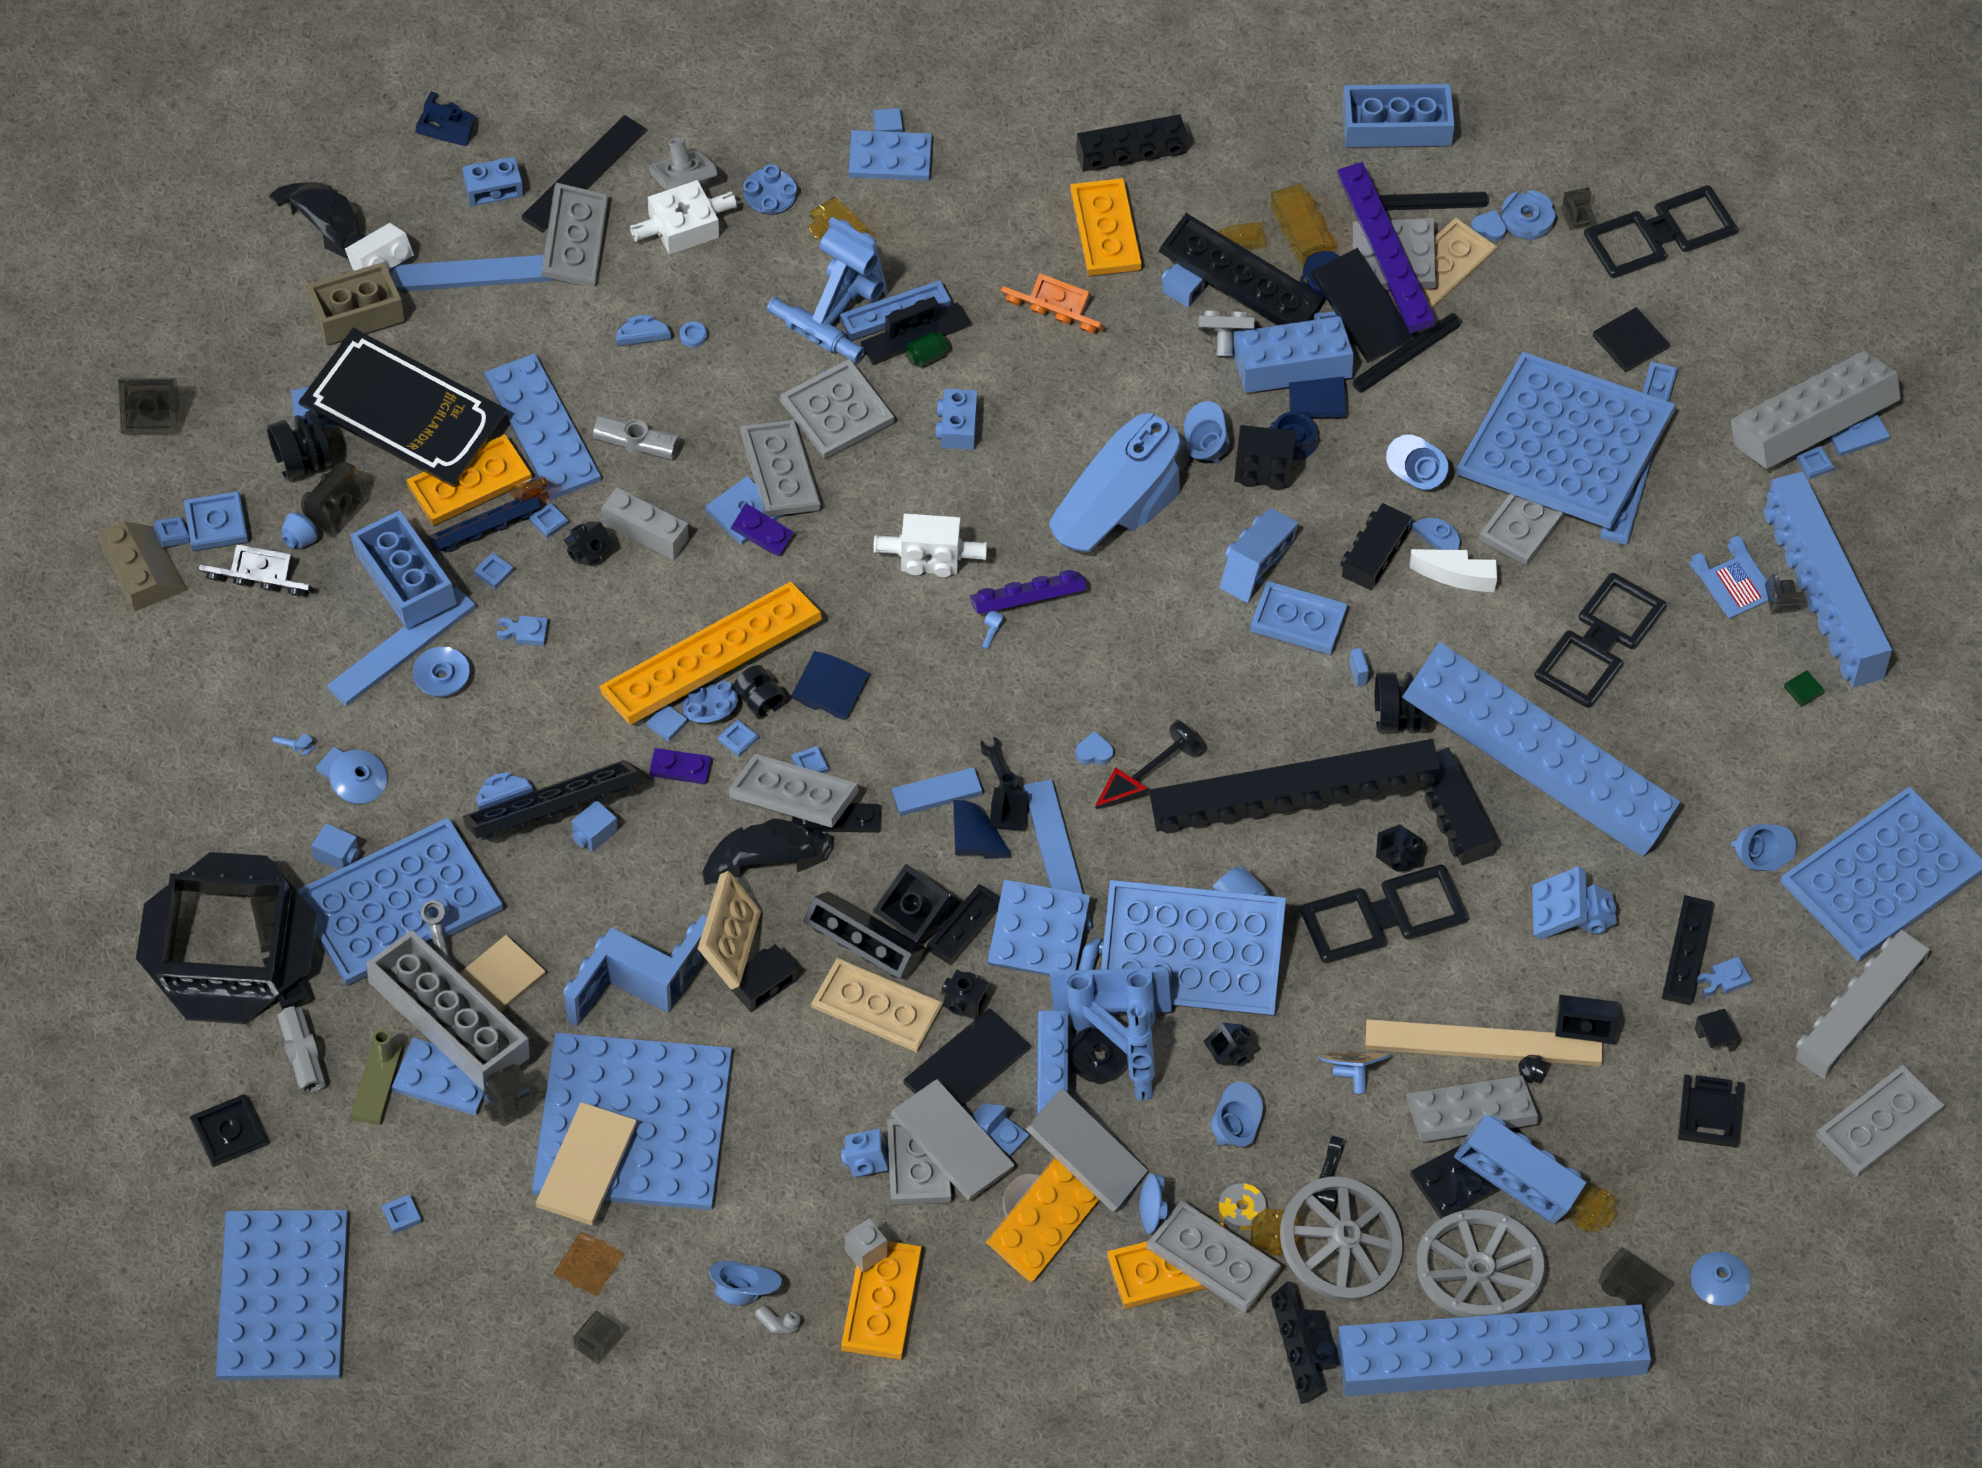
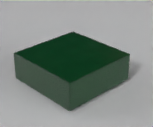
(1804, 688)

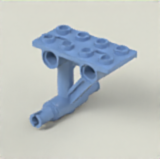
(851, 273)
(1097, 994)

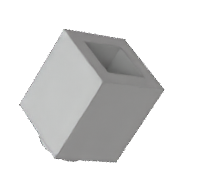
(865, 1245)

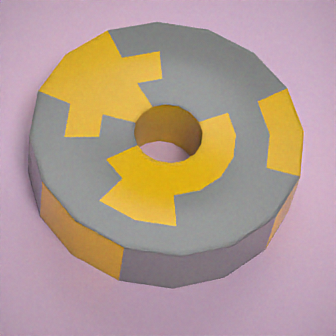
(1239, 1194)

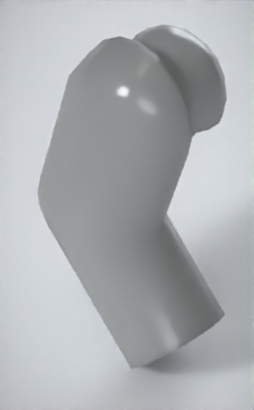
(778, 1325)

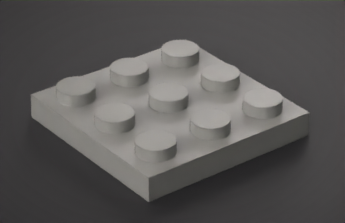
(1417, 243)
(836, 409)

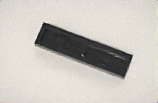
(1687, 950)

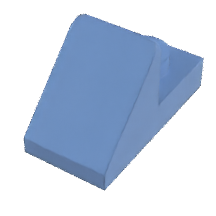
(999, 1128)

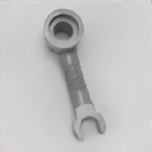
(435, 928)

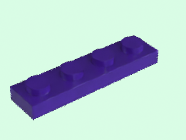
(1018, 593)

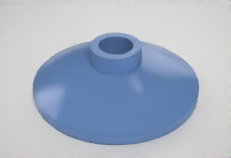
(439, 661)
(355, 788)
(1716, 1289)

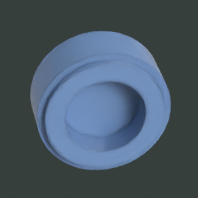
(693, 334)

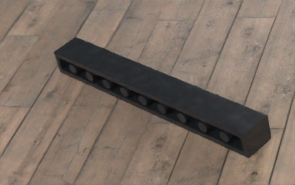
(1295, 786)

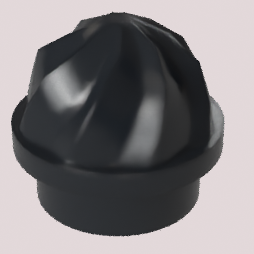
(1532, 1068)

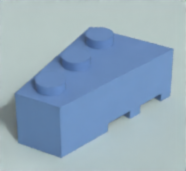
(1256, 552)

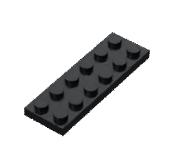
(1239, 273)
(544, 801)

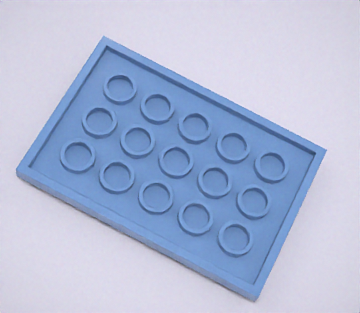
(1883, 873)
(383, 894)
(1213, 942)
(282, 1295)

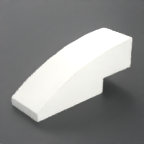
(1455, 569)

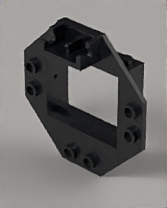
(220, 990)

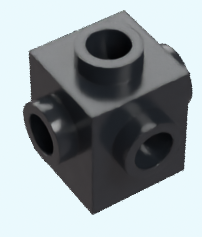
(588, 543)
(1399, 848)
(965, 994)
(1230, 1044)

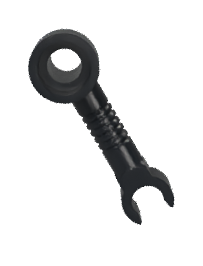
(1006, 778)
(1333, 1154)

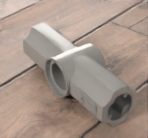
(647, 440)
(301, 1050)

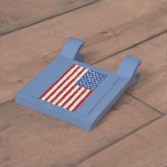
(1734, 584)

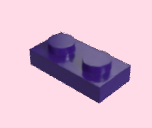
(761, 530)
(680, 766)

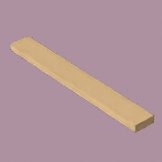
(1479, 1042)

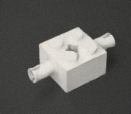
(683, 217)
(930, 545)

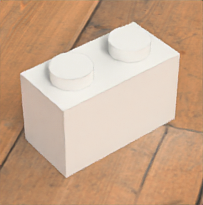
(384, 245)

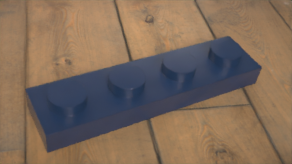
(474, 527)

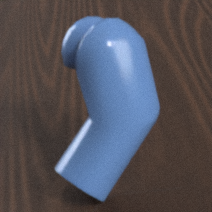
(1090, 953)

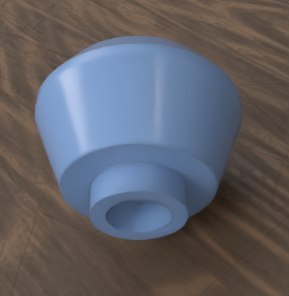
(298, 531)

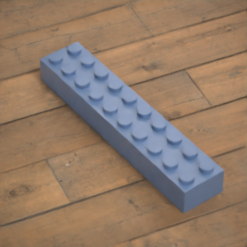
(1541, 749)
(1493, 1350)

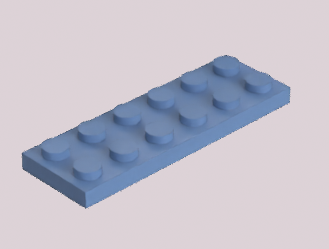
(542, 426)

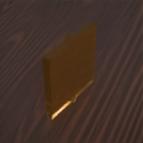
(588, 1263)

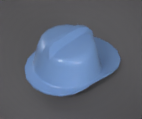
(1206, 431)
(1413, 458)
(1769, 845)
(1237, 1115)
(742, 1283)

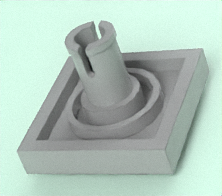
(682, 166)
(1225, 328)

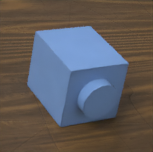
(1182, 285)
(593, 826)
(335, 847)

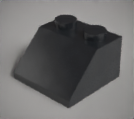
(915, 905)

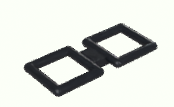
(1660, 231)
(1600, 640)
(1383, 913)

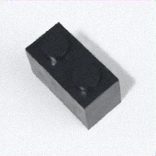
(765, 977)
(1586, 1019)

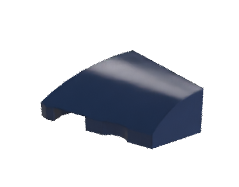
(453, 123)
(973, 832)

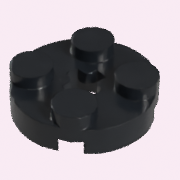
(1095, 1069)

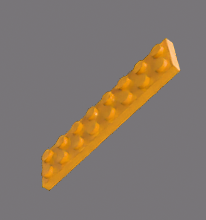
(710, 653)

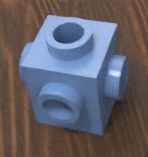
(1599, 910)
(865, 1153)

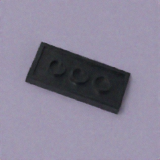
(1362, 304)
(971, 1058)

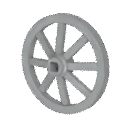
(1338, 1241)
(1479, 1261)

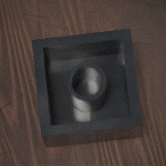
(1264, 457)

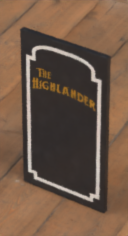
(403, 407)

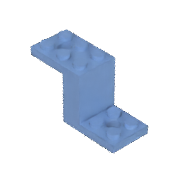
(636, 970)

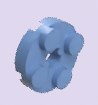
(1526, 227)

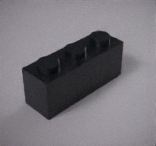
(1375, 546)

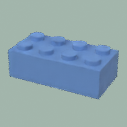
(1397, 115)
(1292, 353)
(403, 569)
(1520, 1168)

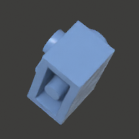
(492, 181)
(958, 419)

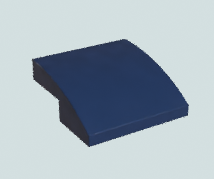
(1318, 397)
(829, 684)

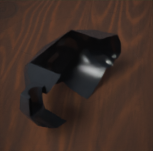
(325, 210)
(767, 843)

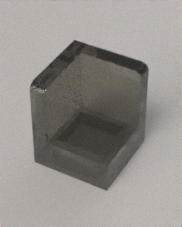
(1577, 209)
(1782, 595)
(597, 1337)

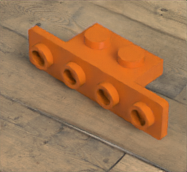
(1057, 298)

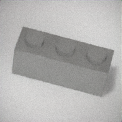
(645, 523)

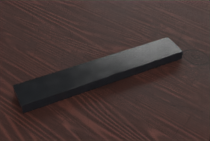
(588, 168)

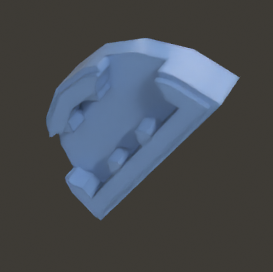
(642, 329)
(1437, 533)
(501, 788)

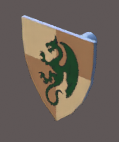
(1353, 1065)

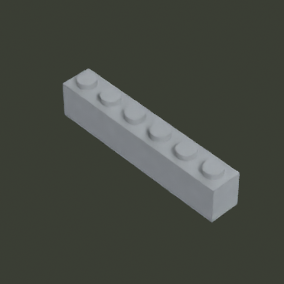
(1861, 1004)

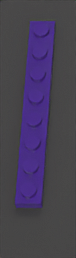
(1386, 247)

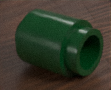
(926, 349)

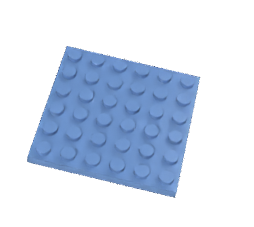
(1566, 439)
(671, 1093)

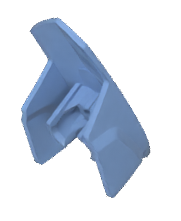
(1121, 484)

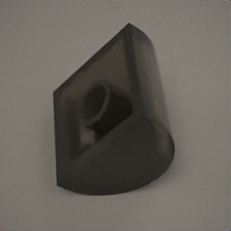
(148, 405)
(335, 499)

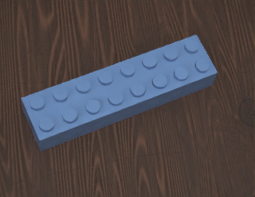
(1827, 580)

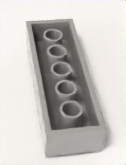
(1815, 409)
(447, 1008)

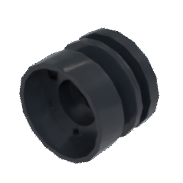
(300, 444)
(1393, 707)

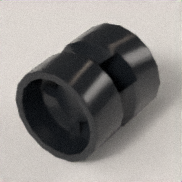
(758, 690)

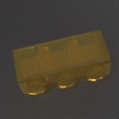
(1300, 222)

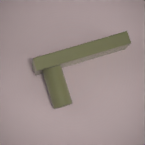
(377, 1079)

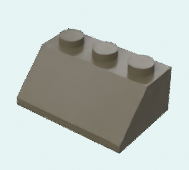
(356, 300)
(140, 564)

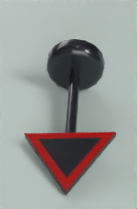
(1122, 786)

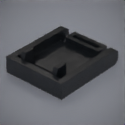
(1710, 1107)

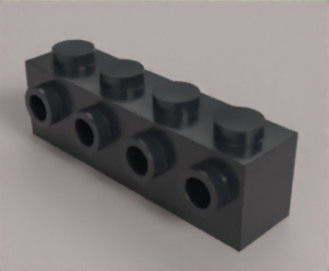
(1131, 143)
(1459, 812)
(863, 935)

